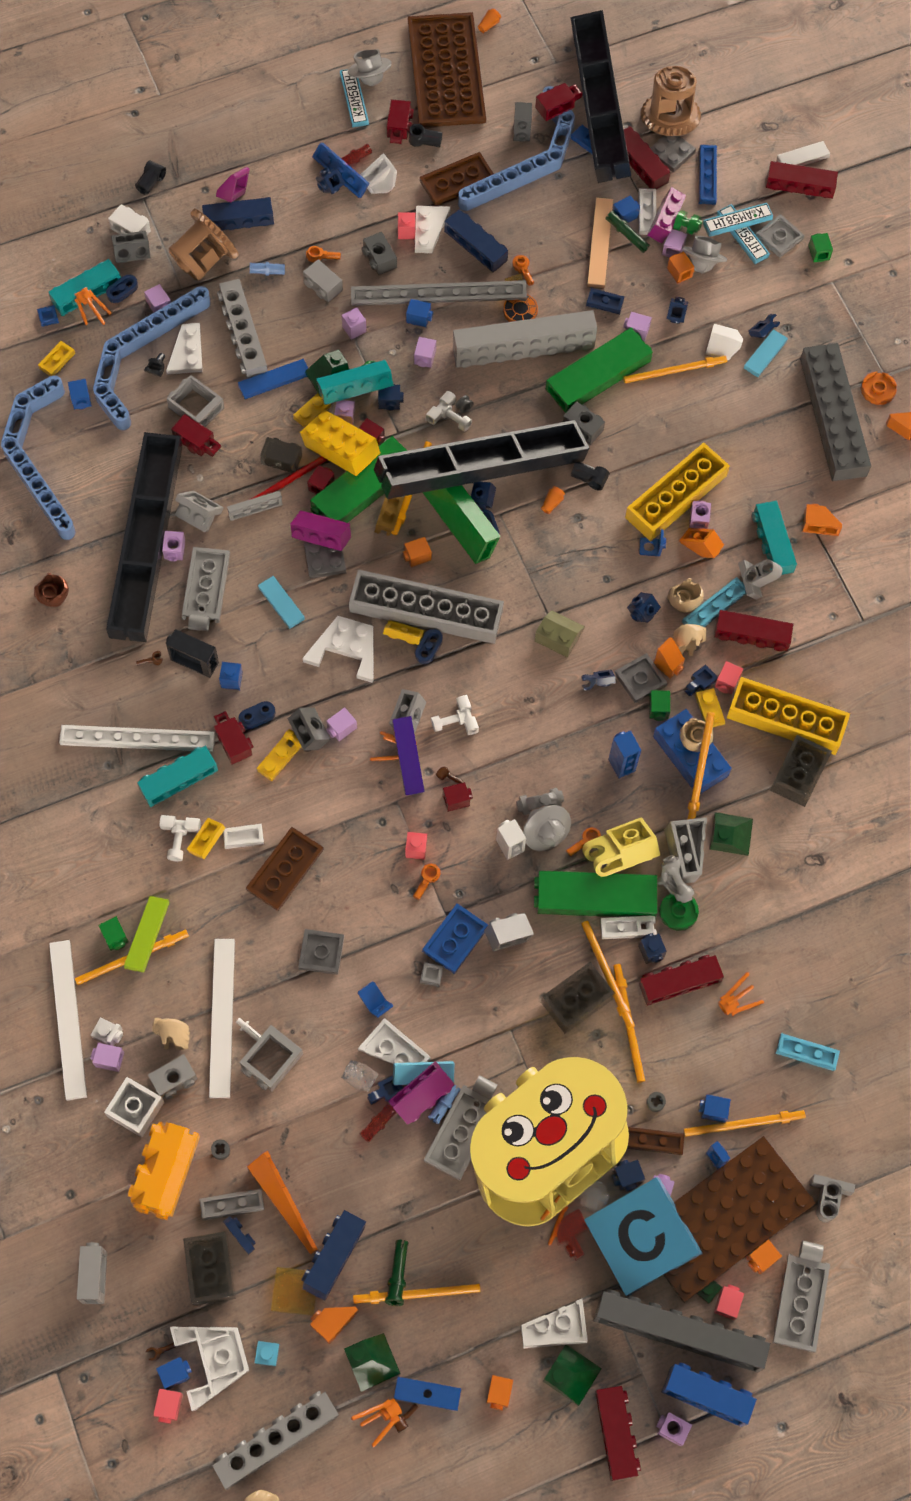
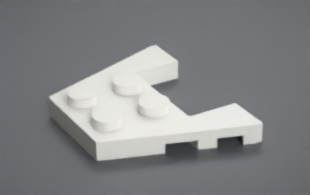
(348, 639)
(221, 1356)

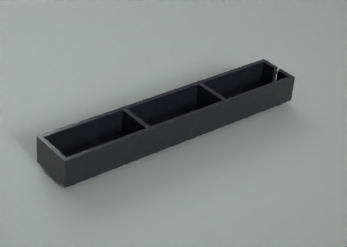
(600, 97)
(480, 459)
(144, 537)

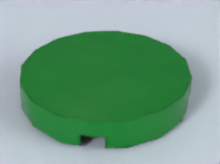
(677, 914)

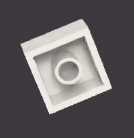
(134, 1107)

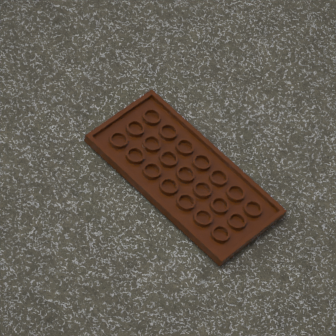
(446, 70)
(736, 1214)

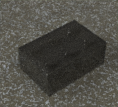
(800, 770)
(577, 997)
(209, 1268)

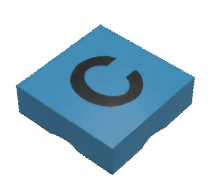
(642, 1236)

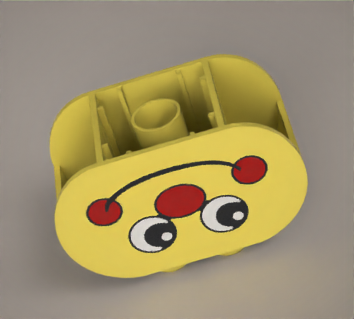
(549, 1139)

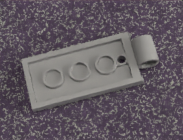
(205, 587)
(452, 1144)
(802, 1298)

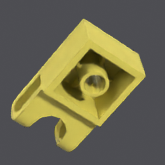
(622, 847)

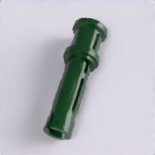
(397, 1282)

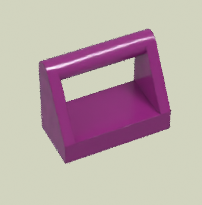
(234, 186)

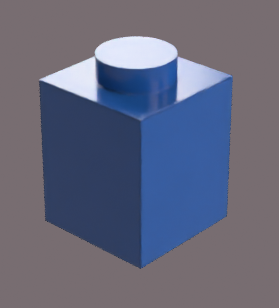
(627, 209)
(419, 313)
(79, 394)
(231, 675)
(714, 1108)
(174, 1373)

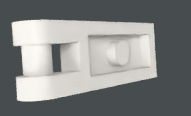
(627, 927)

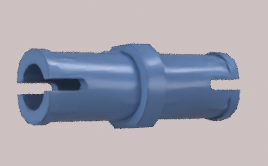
(267, 268)
(443, 1104)

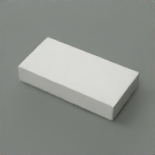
(243, 836)

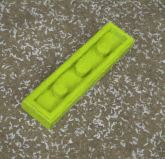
(146, 934)

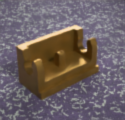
(389, 515)

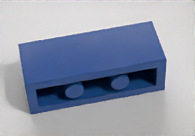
(624, 754)

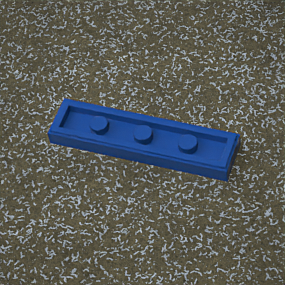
(708, 174)
(352, 179)
(273, 379)

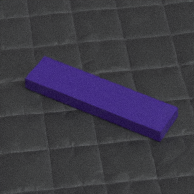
(408, 755)

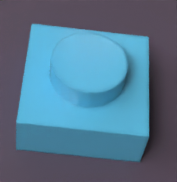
(267, 1353)

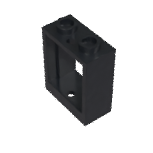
(192, 653)

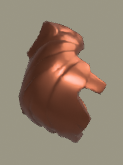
(51, 590)

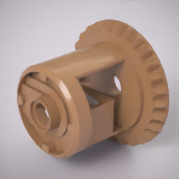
(674, 98)
(203, 261)

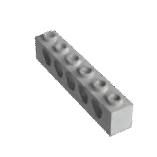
(231, 291)
(223, 1464)

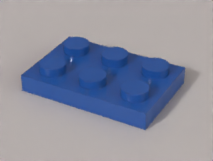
(455, 938)

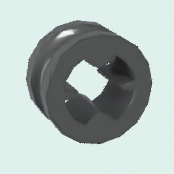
(464, 404)
(650, 1104)
(227, 1149)

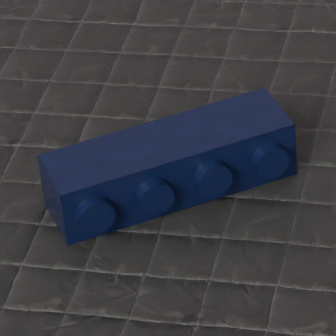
(240, 213)
(476, 240)
(334, 1255)

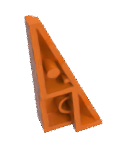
(270, 1181)

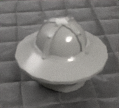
(370, 67)
(704, 253)
(547, 827)

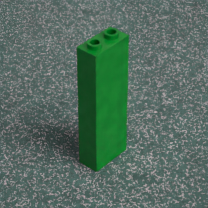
(599, 370)
(352, 493)
(465, 521)
(595, 895)

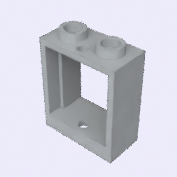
(186, 386)
(263, 1082)
(92, 1274)

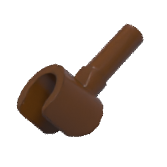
(151, 659)
(444, 772)
(158, 1351)
(401, 1425)

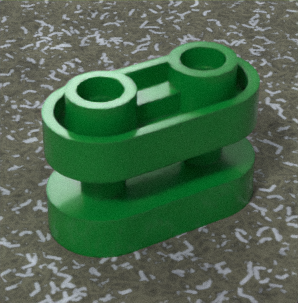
(693, 225)

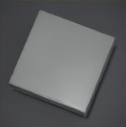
(431, 974)

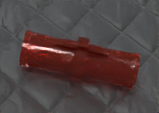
(355, 155)
(378, 1123)

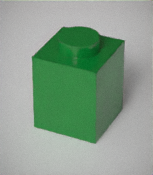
(820, 247)
(659, 705)
(113, 934)

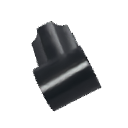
(420, 136)
(152, 173)
(595, 477)

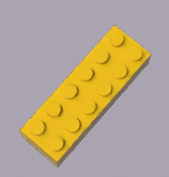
(676, 491)
(787, 714)

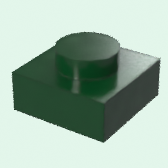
(709, 1291)

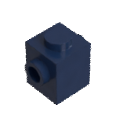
(677, 310)
(390, 398)
(483, 494)
(652, 948)
(628, 1175)

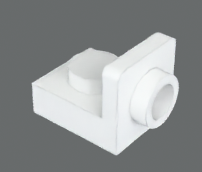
(107, 1032)

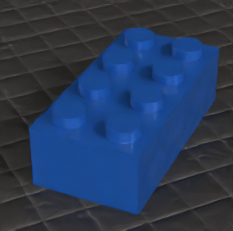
(685, 760)
(709, 1395)

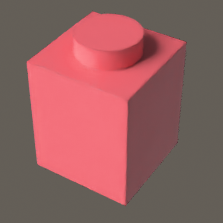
(406, 225)
(728, 678)
(416, 845)
(729, 1302)
(167, 1405)

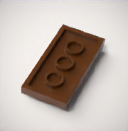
(449, 180)
(284, 868)

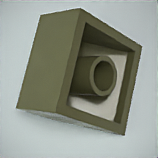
(558, 633)

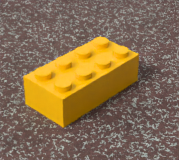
(340, 442)

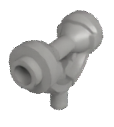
(526, 803)
(676, 886)

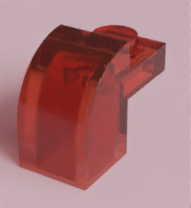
(568, 1229)

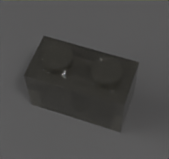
(281, 455)

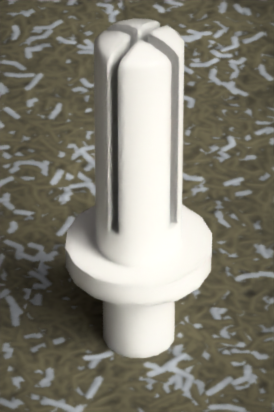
(244, 1026)

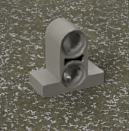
(762, 574)
(827, 1200)

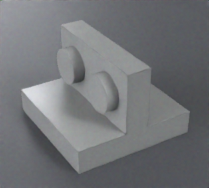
(197, 510)

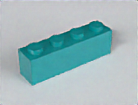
(95, 279)
(355, 382)
(774, 535)
(177, 776)

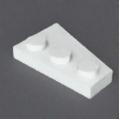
(428, 227)
(187, 351)
(392, 1045)
(558, 1328)

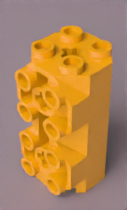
(164, 1169)

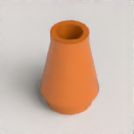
(490, 19)
(553, 499)

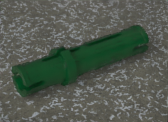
(627, 231)

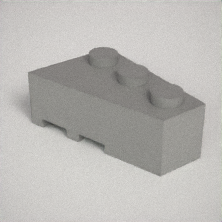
(686, 841)

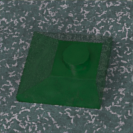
(326, 365)
(731, 834)
(372, 1361)
(572, 1375)

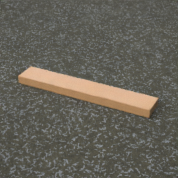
(599, 243)

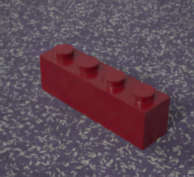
(644, 161)
(801, 179)
(753, 630)
(680, 980)
(616, 1433)

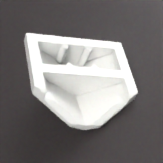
(380, 175)
(724, 342)

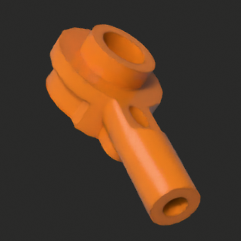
(315, 253)
(521, 265)
(588, 834)
(430, 874)

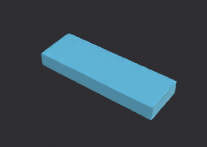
(765, 353)
(281, 602)
(807, 1052)
(406, 1072)

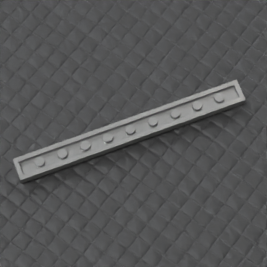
(439, 292)

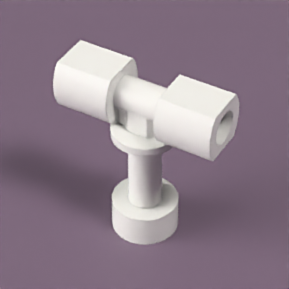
(444, 410)
(462, 716)
(179, 829)

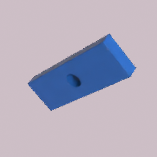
(442, 1395)

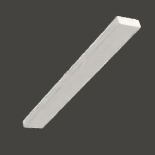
(136, 738)
(222, 1018)
(68, 1020)

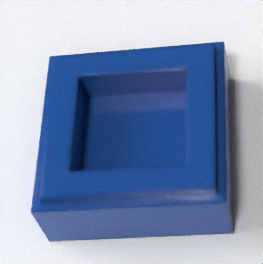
(48, 316)

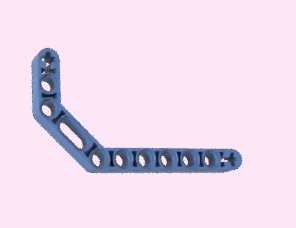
(523, 172)
(197, 300)
(51, 390)

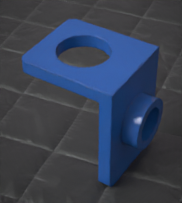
(658, 545)
(374, 999)

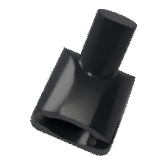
(156, 365)

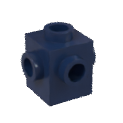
(330, 180)
(643, 607)

